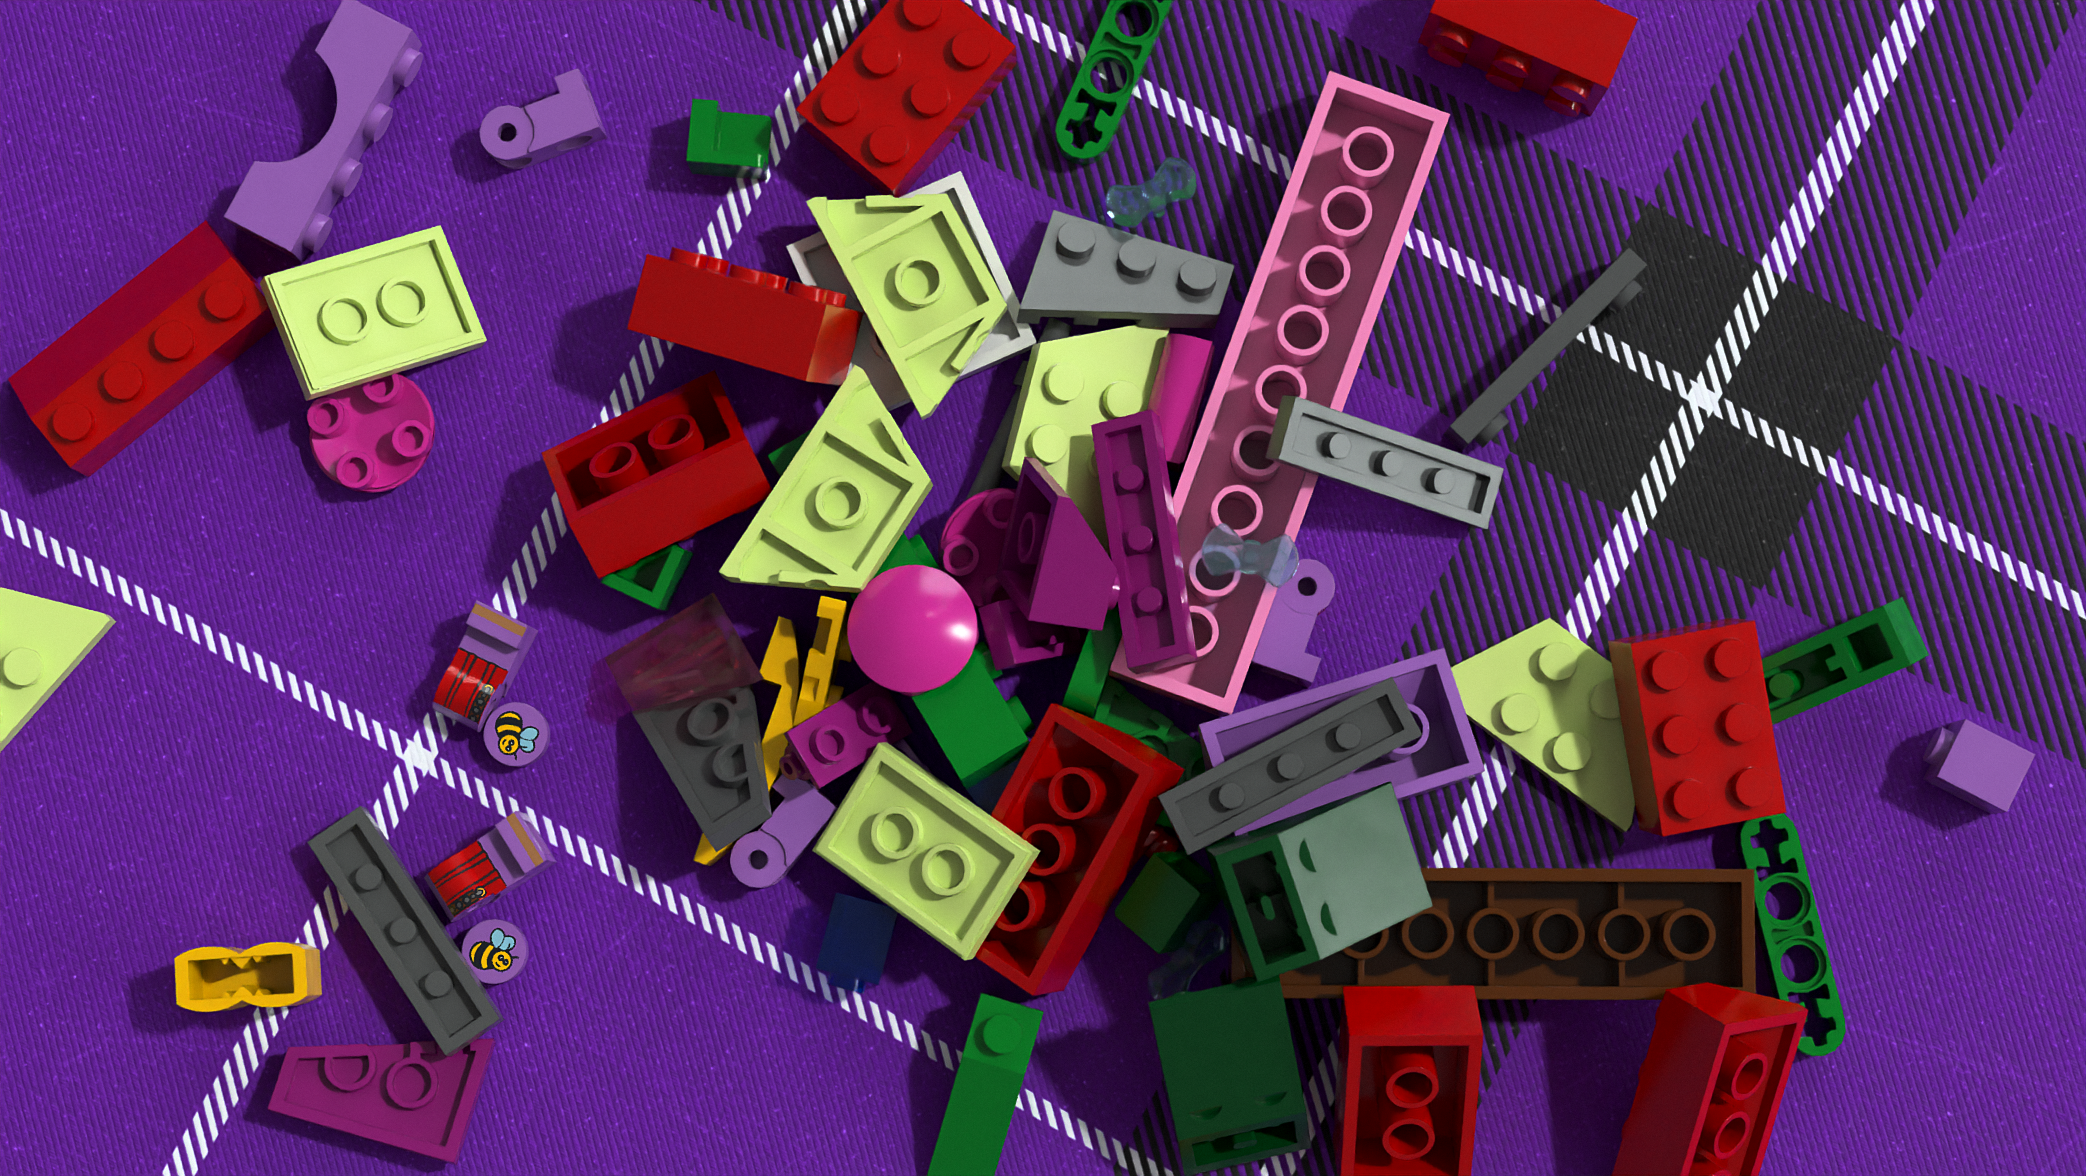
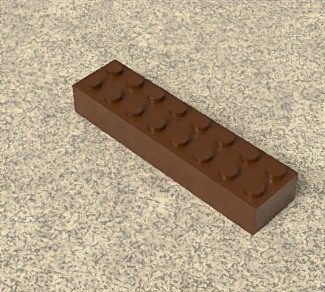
(1552, 936)

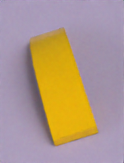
(782, 669)

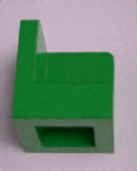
(728, 142)
(653, 577)
(1168, 899)

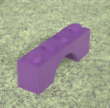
(292, 199)

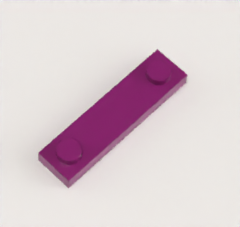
(1144, 542)

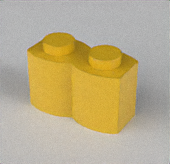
(235, 977)

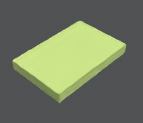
(372, 312)
(925, 850)

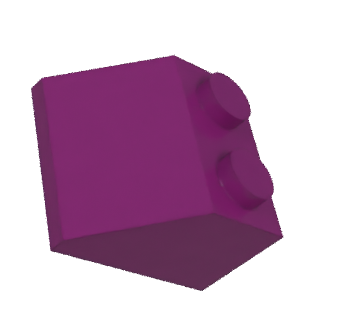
(1053, 558)

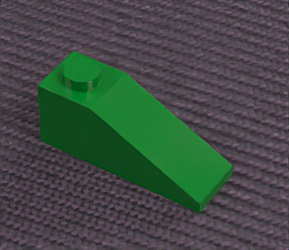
(1841, 659)
(985, 1088)

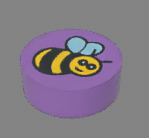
(517, 734)
(495, 951)

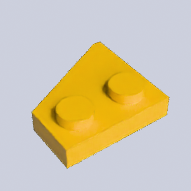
(823, 660)

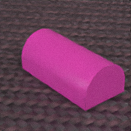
(1180, 393)

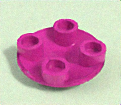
(372, 433)
(974, 542)
(912, 629)

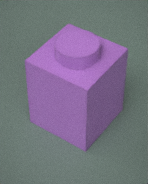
(1976, 765)

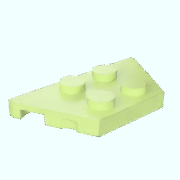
(915, 284)
(1067, 391)
(836, 501)
(38, 651)
(1555, 710)

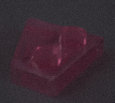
(684, 658)

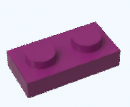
(1024, 642)

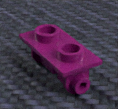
(842, 735)

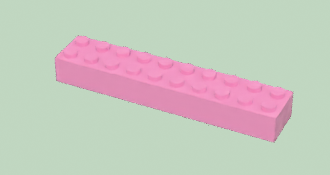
(1293, 338)

